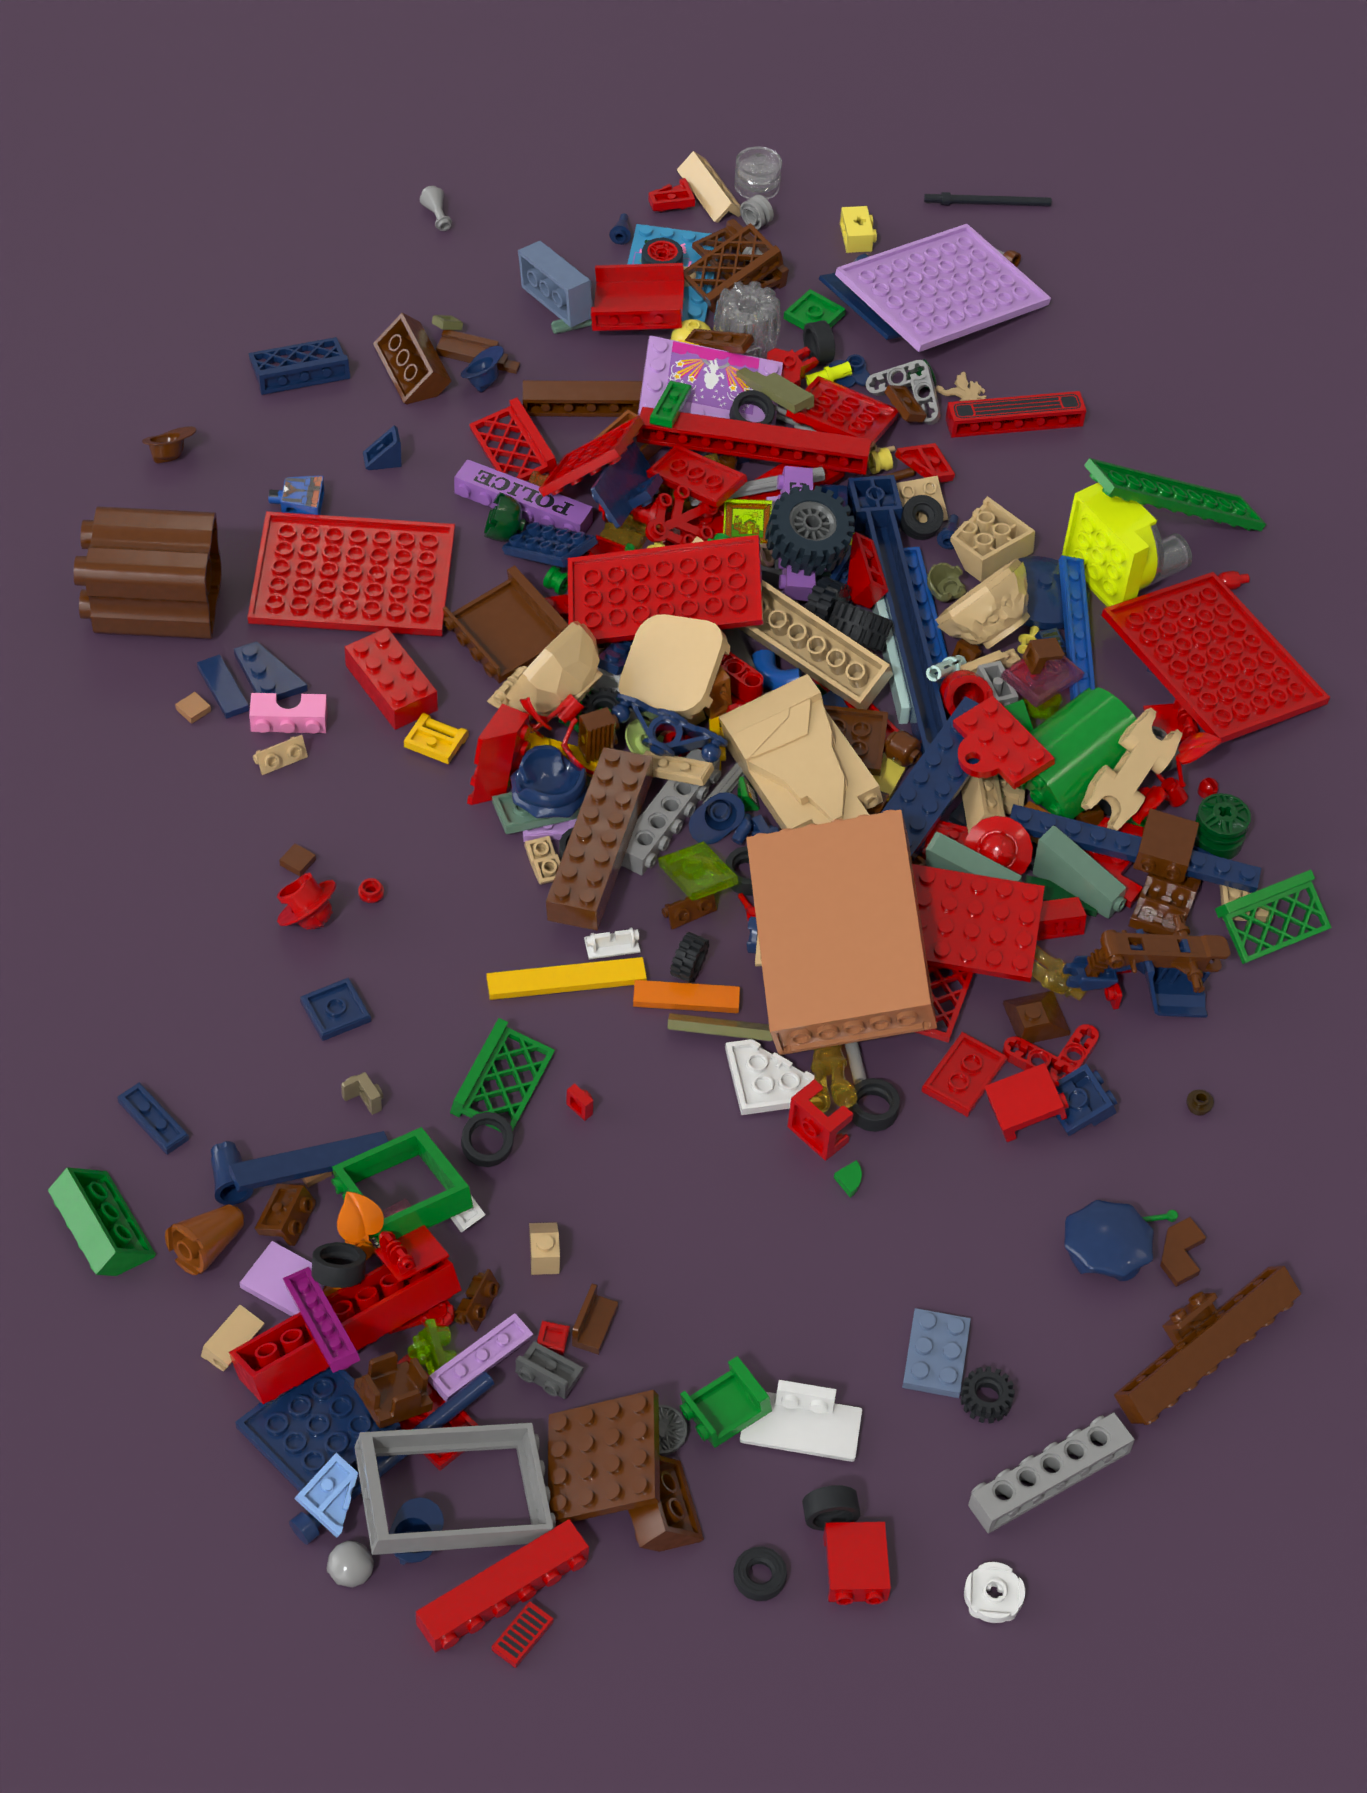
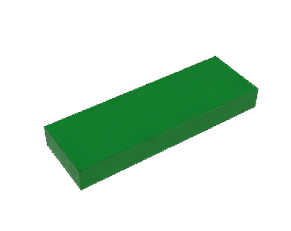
(670, 404)

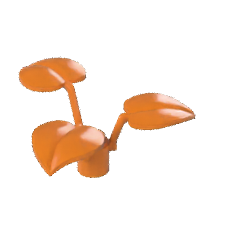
(355, 1223)

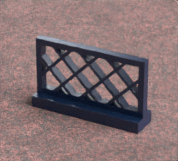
(295, 374)

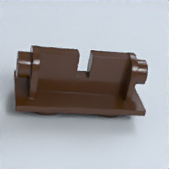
(688, 910)
(482, 1291)

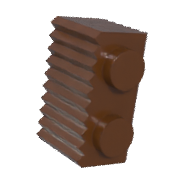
(596, 732)

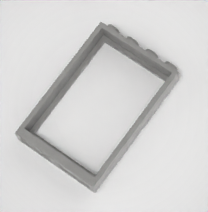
(453, 1439)

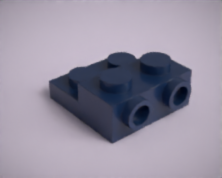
(1086, 1099)

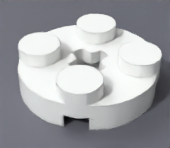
(994, 1609)

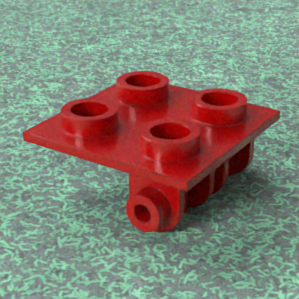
(1173, 717)
(409, 1252)

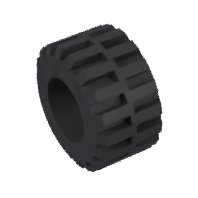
(861, 625)

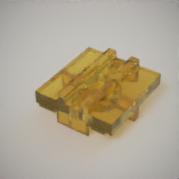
(629, 532)

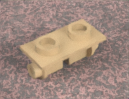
(281, 754)

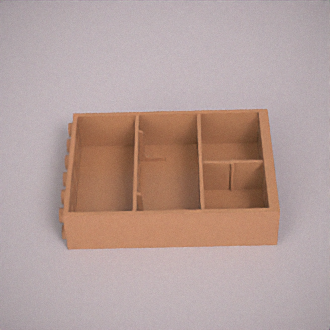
(840, 932)

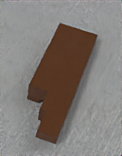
(467, 347)

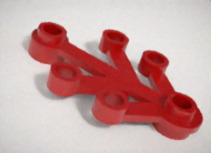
(678, 519)

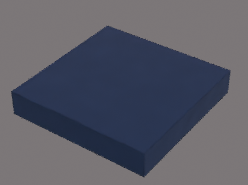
(335, 1009)

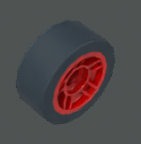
(661, 251)

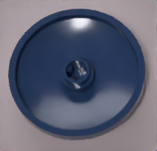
(1044, 592)

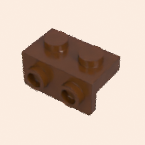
(1187, 1318)

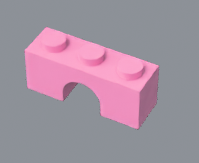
(307, 717)

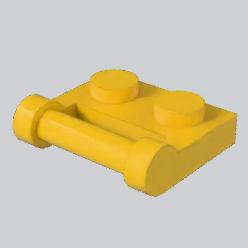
(433, 743)

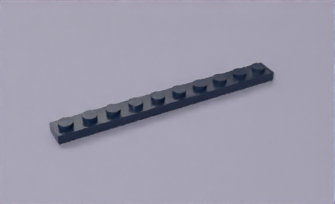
(1126, 847)

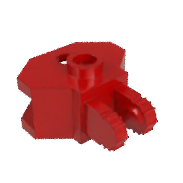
(793, 367)

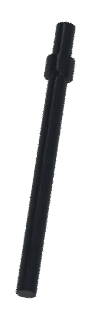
(946, 198)

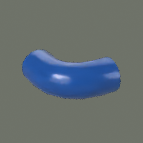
(773, 677)

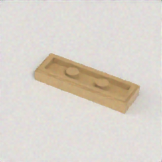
(681, 769)

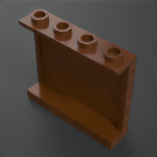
(506, 626)

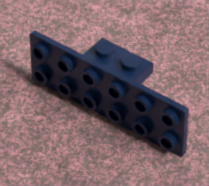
(625, 486)

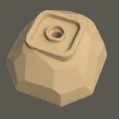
(559, 670)

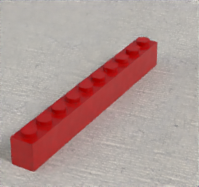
(759, 441)

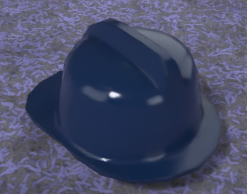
(484, 368)
(716, 818)
(416, 1516)

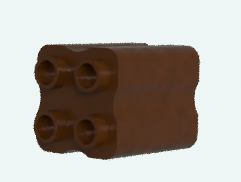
(150, 572)

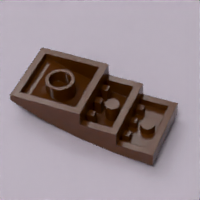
(1161, 901)

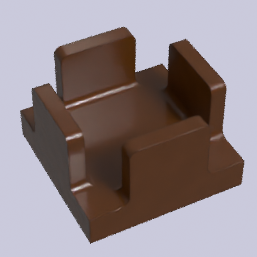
(394, 1390)

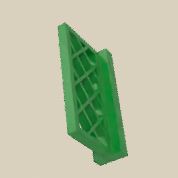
(1265, 896)
(485, 1062)

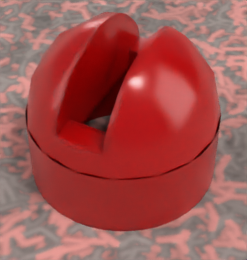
(1208, 787)

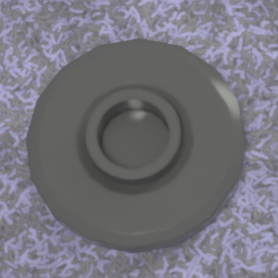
(671, 1430)

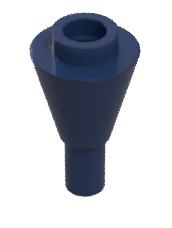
(620, 232)
(945, 535)

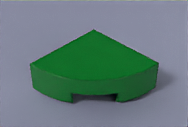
(849, 1178)

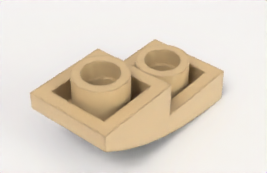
(542, 859)

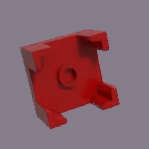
(814, 1126)

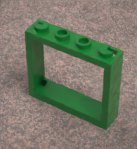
(428, 1212)

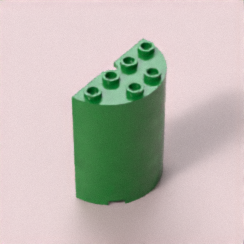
(1082, 741)

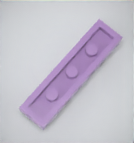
(480, 1356)

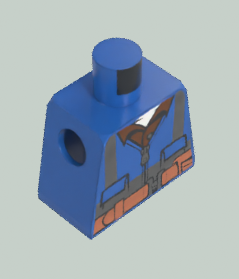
(300, 495)

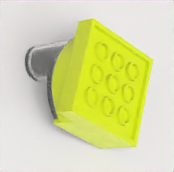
(1120, 546)

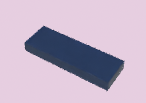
(223, 686)
(153, 1118)

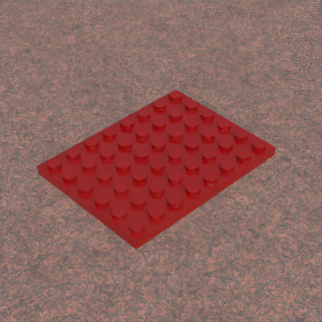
(352, 573)
(1215, 657)

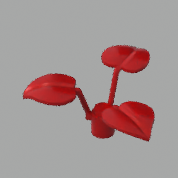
(566, 711)
(1171, 788)

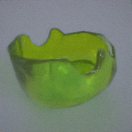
(1046, 709)

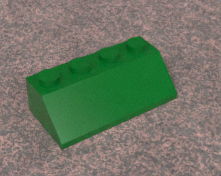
(100, 1221)

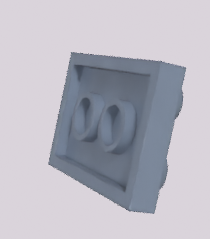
(936, 1353)

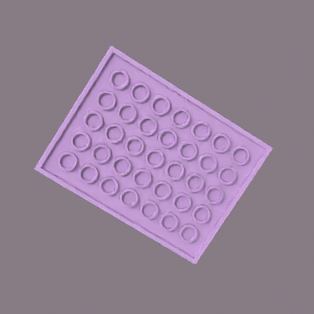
(942, 287)

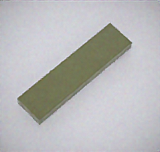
(719, 1027)

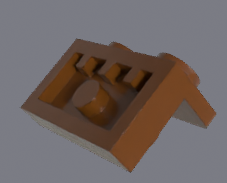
(286, 1212)

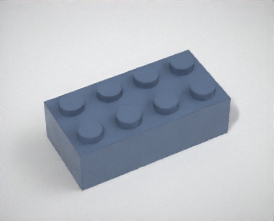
(555, 283)

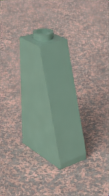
(953, 856)
(1078, 873)

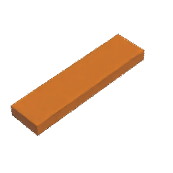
(686, 996)

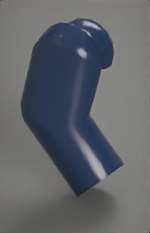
(743, 830)

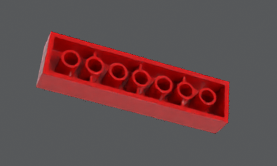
(367, 1311)

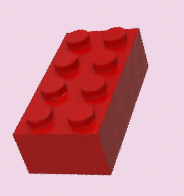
(391, 678)

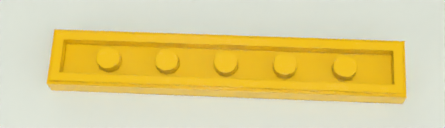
(565, 978)

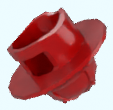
(1002, 841)
(306, 902)

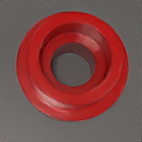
(371, 885)

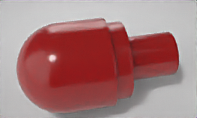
(1233, 579)

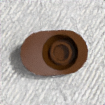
(168, 445)

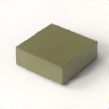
(447, 322)

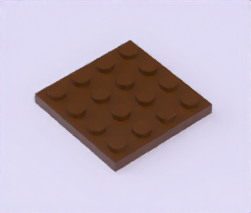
(604, 1457)

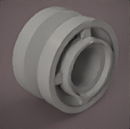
(757, 211)

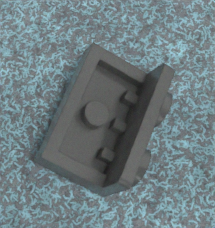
(548, 1370)

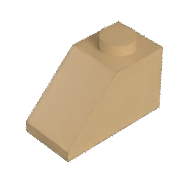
(544, 1248)

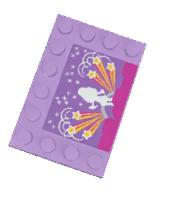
(708, 371)

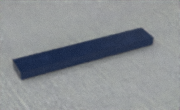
(300, 1162)

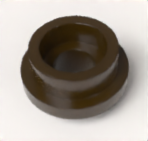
(1199, 1108)

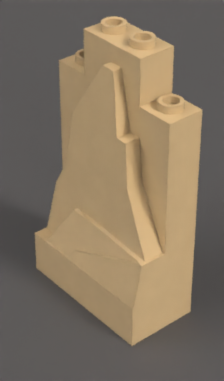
(799, 757)

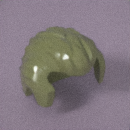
(945, 583)

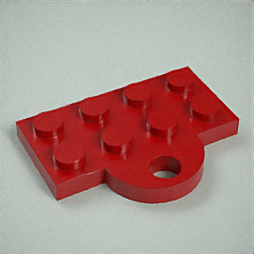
(999, 745)

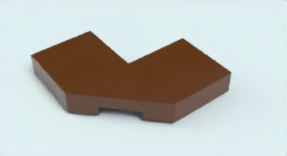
(1175, 1259)

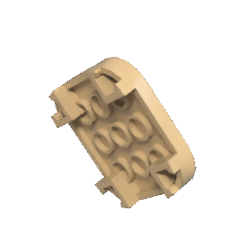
(674, 663)

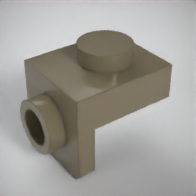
(363, 1087)

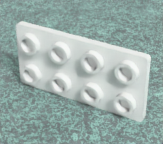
(807, 1423)

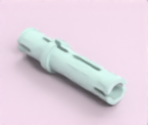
(940, 667)

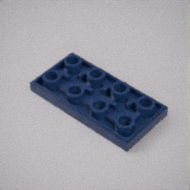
(549, 544)

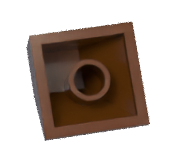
(1036, 1017)

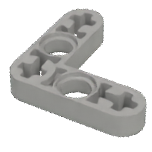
(917, 382)

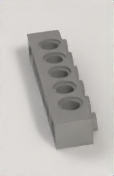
(665, 818)
(996, 1512)

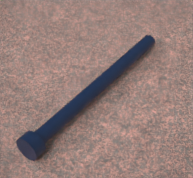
(307, 1525)

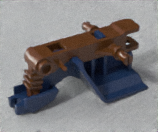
(1171, 964)

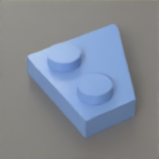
(330, 1493)

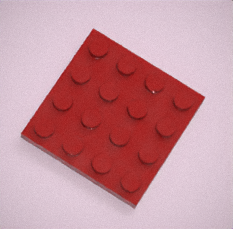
(845, 412)
(591, 457)

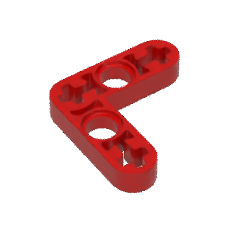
(1062, 1062)

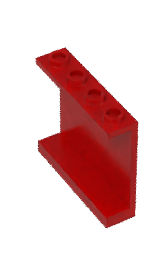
(638, 297)

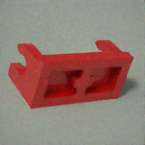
(1061, 918)

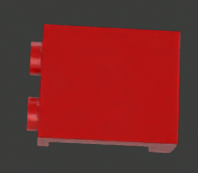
(1026, 1099)
(857, 1562)

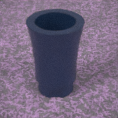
(225, 1190)

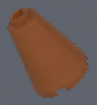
(203, 1237)

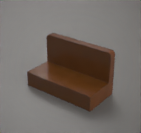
(593, 1321)

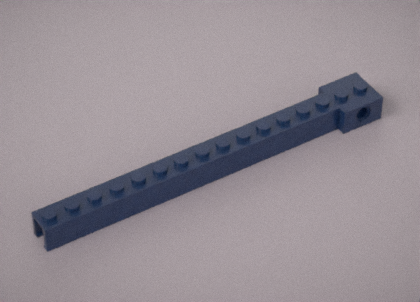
(878, 514)

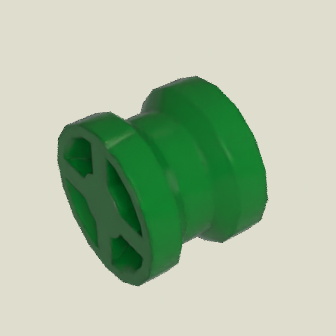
(556, 580)

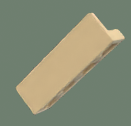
(708, 187)
(981, 799)

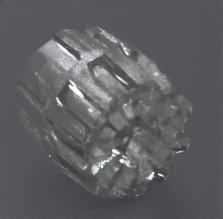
(750, 311)

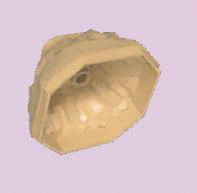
(990, 608)

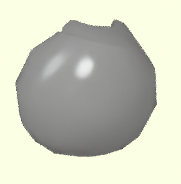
(350, 1564)

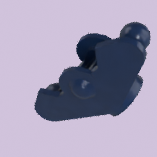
(669, 720)

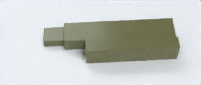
(778, 390)

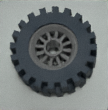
(809, 530)

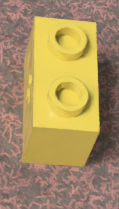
(857, 229)

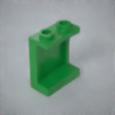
(726, 1404)

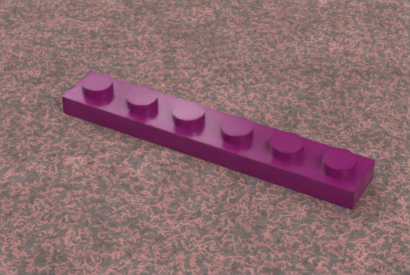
(321, 1320)

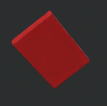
(964, 1073)

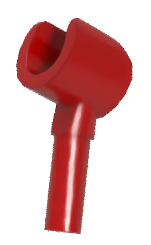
(750, 910)

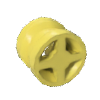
(880, 460)

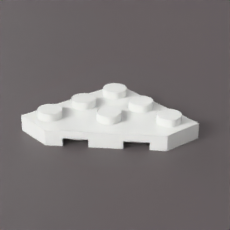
(763, 1079)

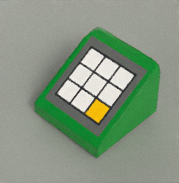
(747, 795)

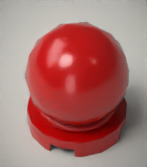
(962, 684)

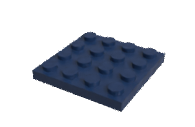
(310, 1425)

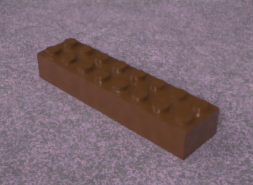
(599, 839)

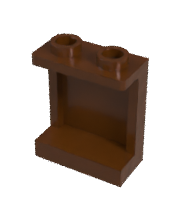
(1166, 845)

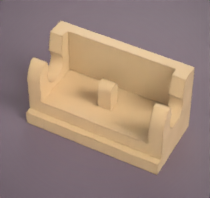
(235, 1331)

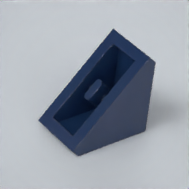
(384, 451)

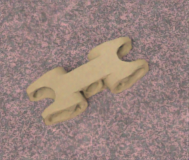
(1121, 783)

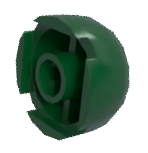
(504, 518)

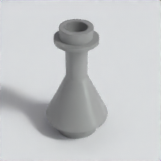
(433, 198)

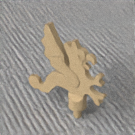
(962, 389)

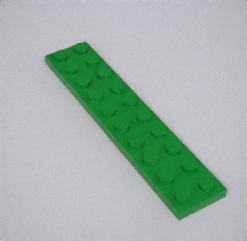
(1173, 495)

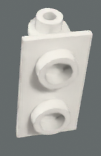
(612, 944)

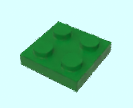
(813, 308)

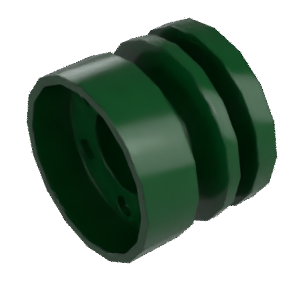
(1222, 825)

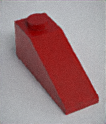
(865, 572)

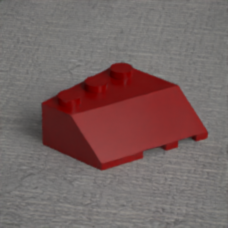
(499, 753)

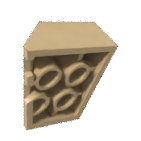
(991, 540)

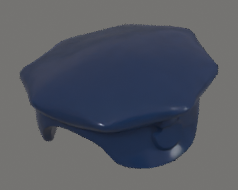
(548, 783)
(1109, 1240)

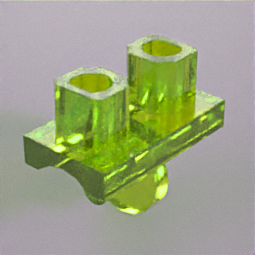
(428, 1346)

